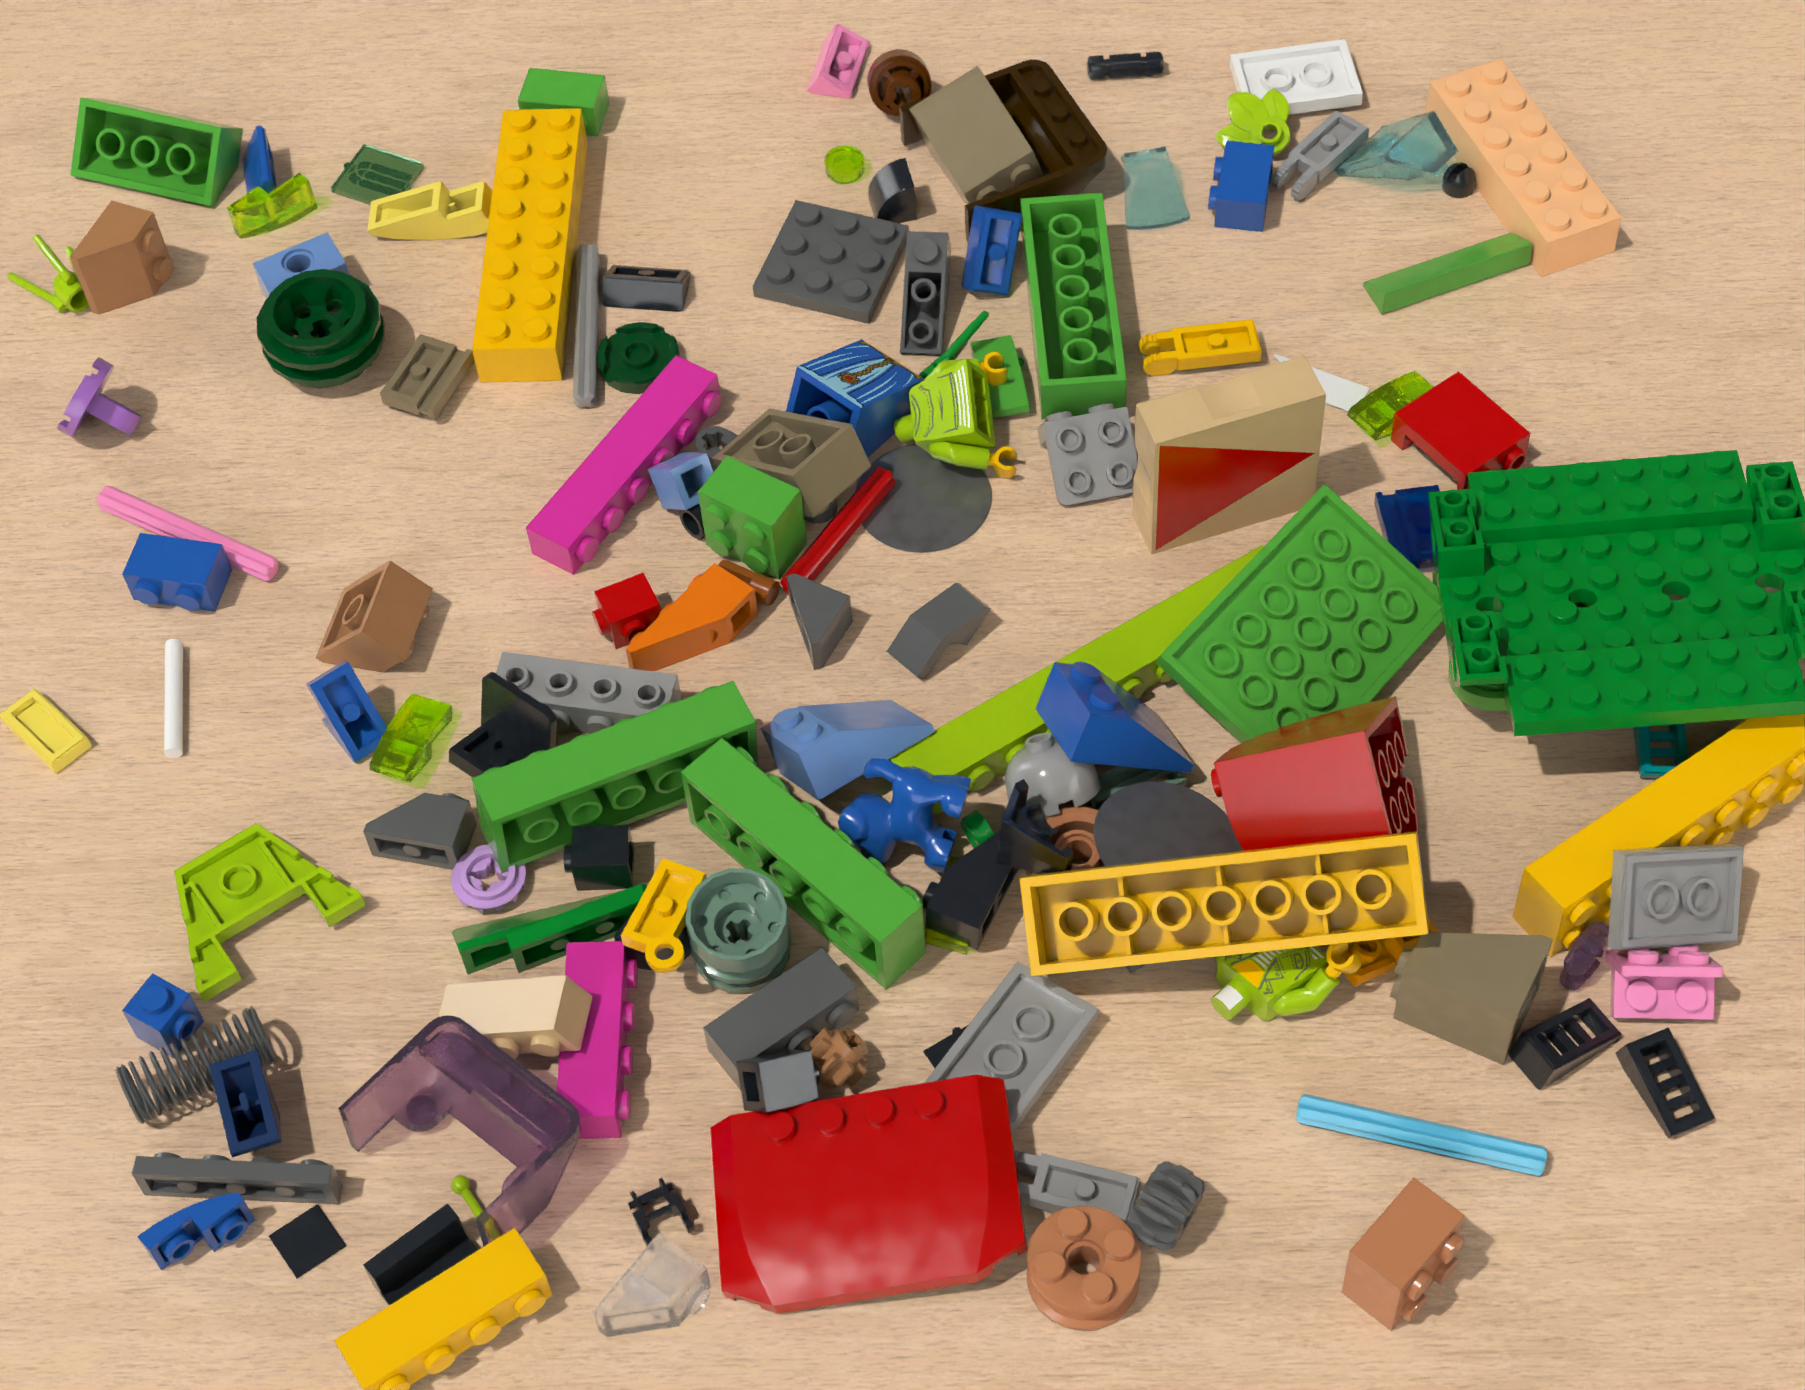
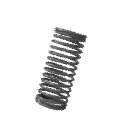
(140, 1104)

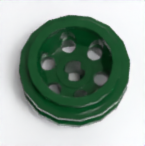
(334, 323)

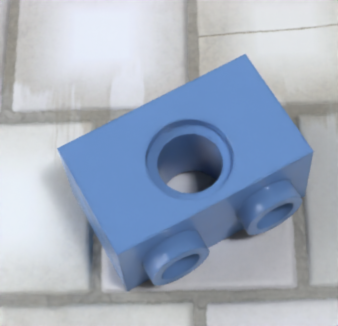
(306, 256)

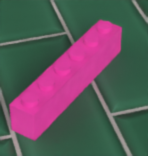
(617, 469)

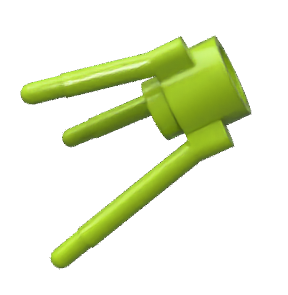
(66, 284)

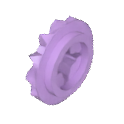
(477, 865)

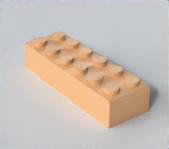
(1524, 167)

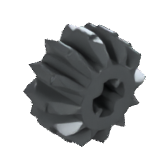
(1165, 1206)

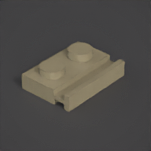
(427, 377)

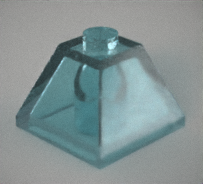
(1402, 151)

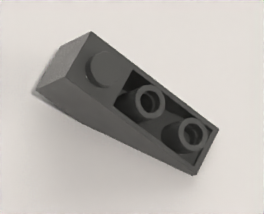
(925, 292)

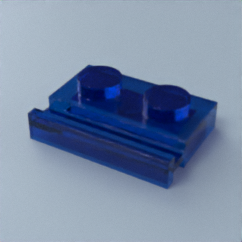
(1406, 523)

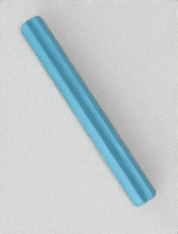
(1422, 1134)

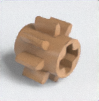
(839, 1056)

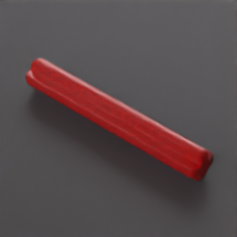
(842, 526)

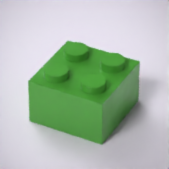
(752, 517)

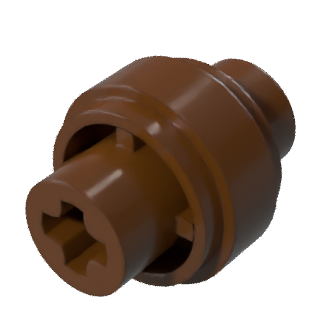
(897, 80)

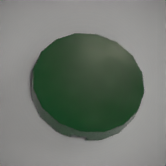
(635, 356)

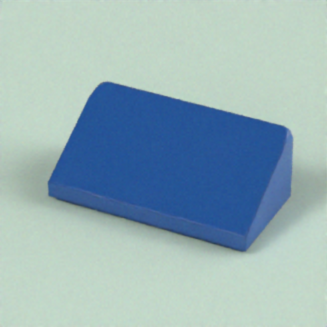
(259, 162)
(991, 250)

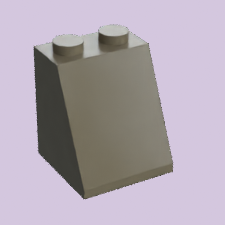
(975, 138)
(1470, 987)

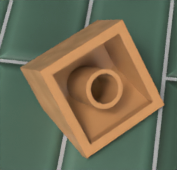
(121, 258)
(376, 620)

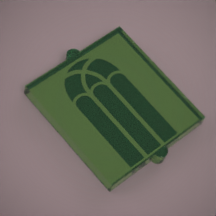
(376, 175)

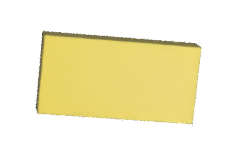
(45, 730)

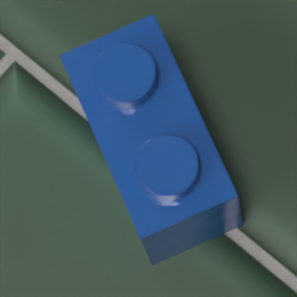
(1243, 186)
(177, 572)

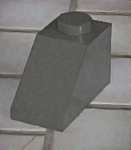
(424, 831)

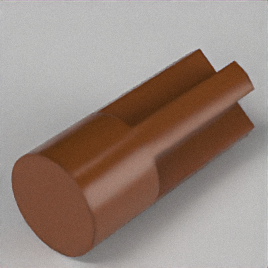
(765, 588)

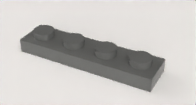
(254, 1180)

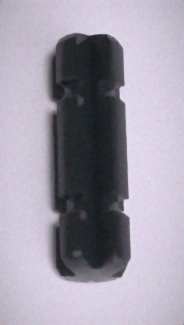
(1125, 65)

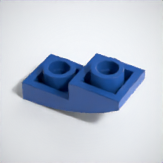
(214, 1220)

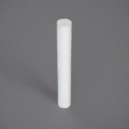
(173, 699)

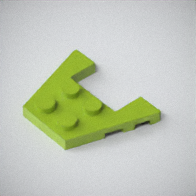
(242, 885)

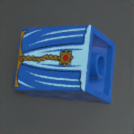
(855, 388)

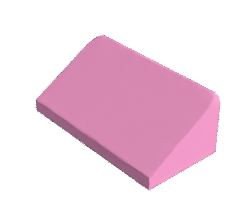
(838, 63)

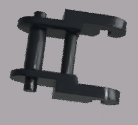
(674, 1205)

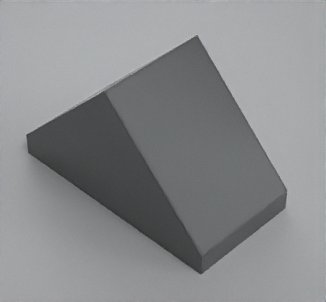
(820, 615)

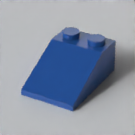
(1105, 723)

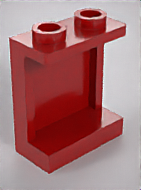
(1461, 430)

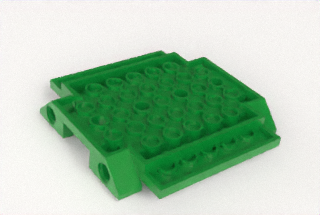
(1624, 543)

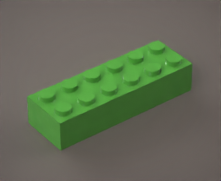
(1072, 304)
(606, 775)
(814, 867)

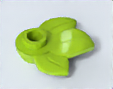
(1254, 117)

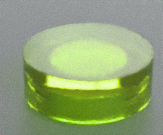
(844, 164)

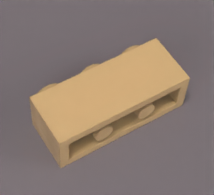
(523, 1013)

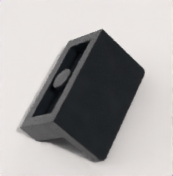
(420, 1255)

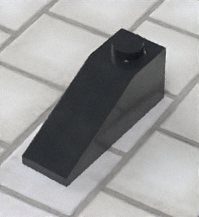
(969, 894)

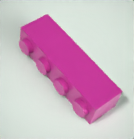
(595, 1073)

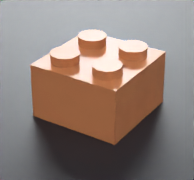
(1404, 1255)

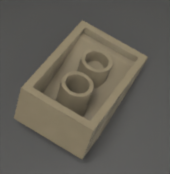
(803, 451)

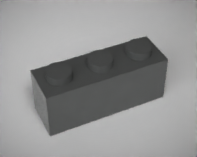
(784, 1013)

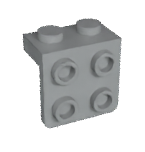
(1090, 454)

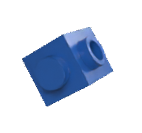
(162, 1014)

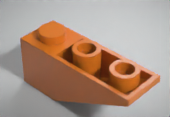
(700, 620)

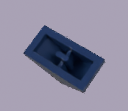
(246, 1103)

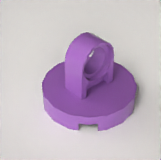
(91, 400)

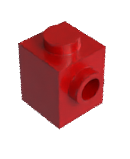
(625, 609)

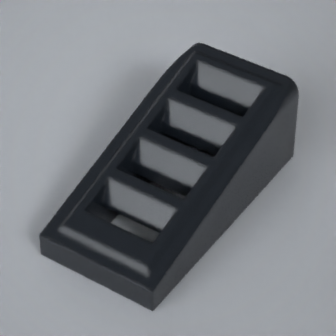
(1671, 1059)
(1541, 1060)

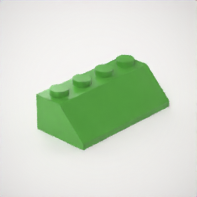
(154, 150)

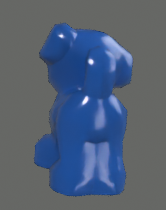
(909, 818)

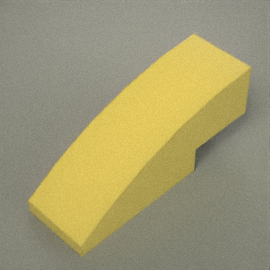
(432, 213)

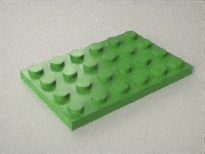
(1305, 624)

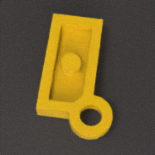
(662, 915)

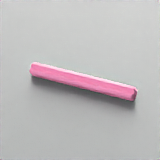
(172, 525)

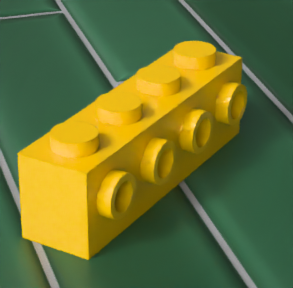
(446, 1316)

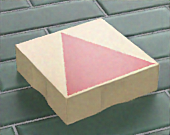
(1227, 454)

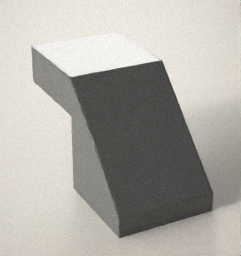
(930, 629)

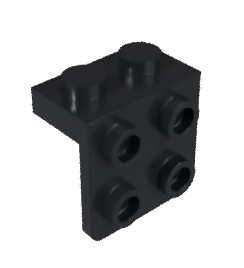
(509, 729)

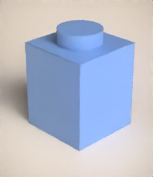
(680, 479)

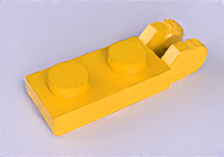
(1200, 347)

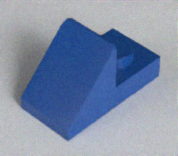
(348, 710)

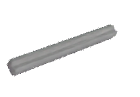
(586, 326)

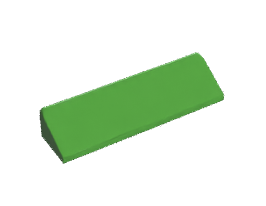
(1449, 272)

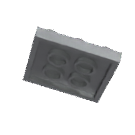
(831, 261)

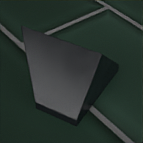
(1026, 836)

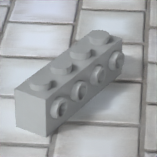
(588, 694)

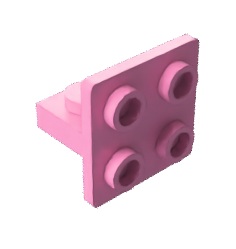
(1663, 983)

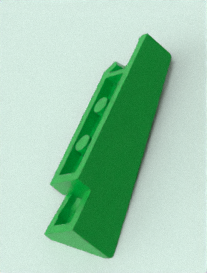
(544, 933)

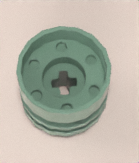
(736, 908)

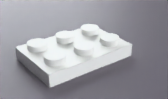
(1307, 75)

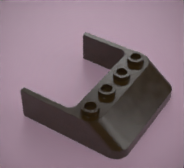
(1053, 126)

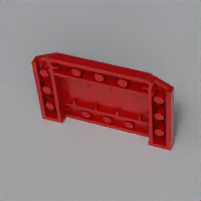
(867, 1194)

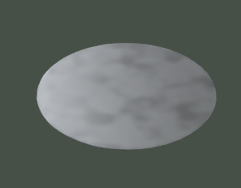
(930, 503)
(1160, 824)

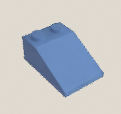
(831, 743)

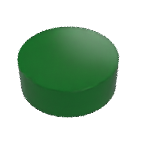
(976, 828)

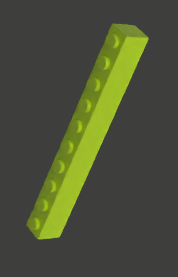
(989, 735)

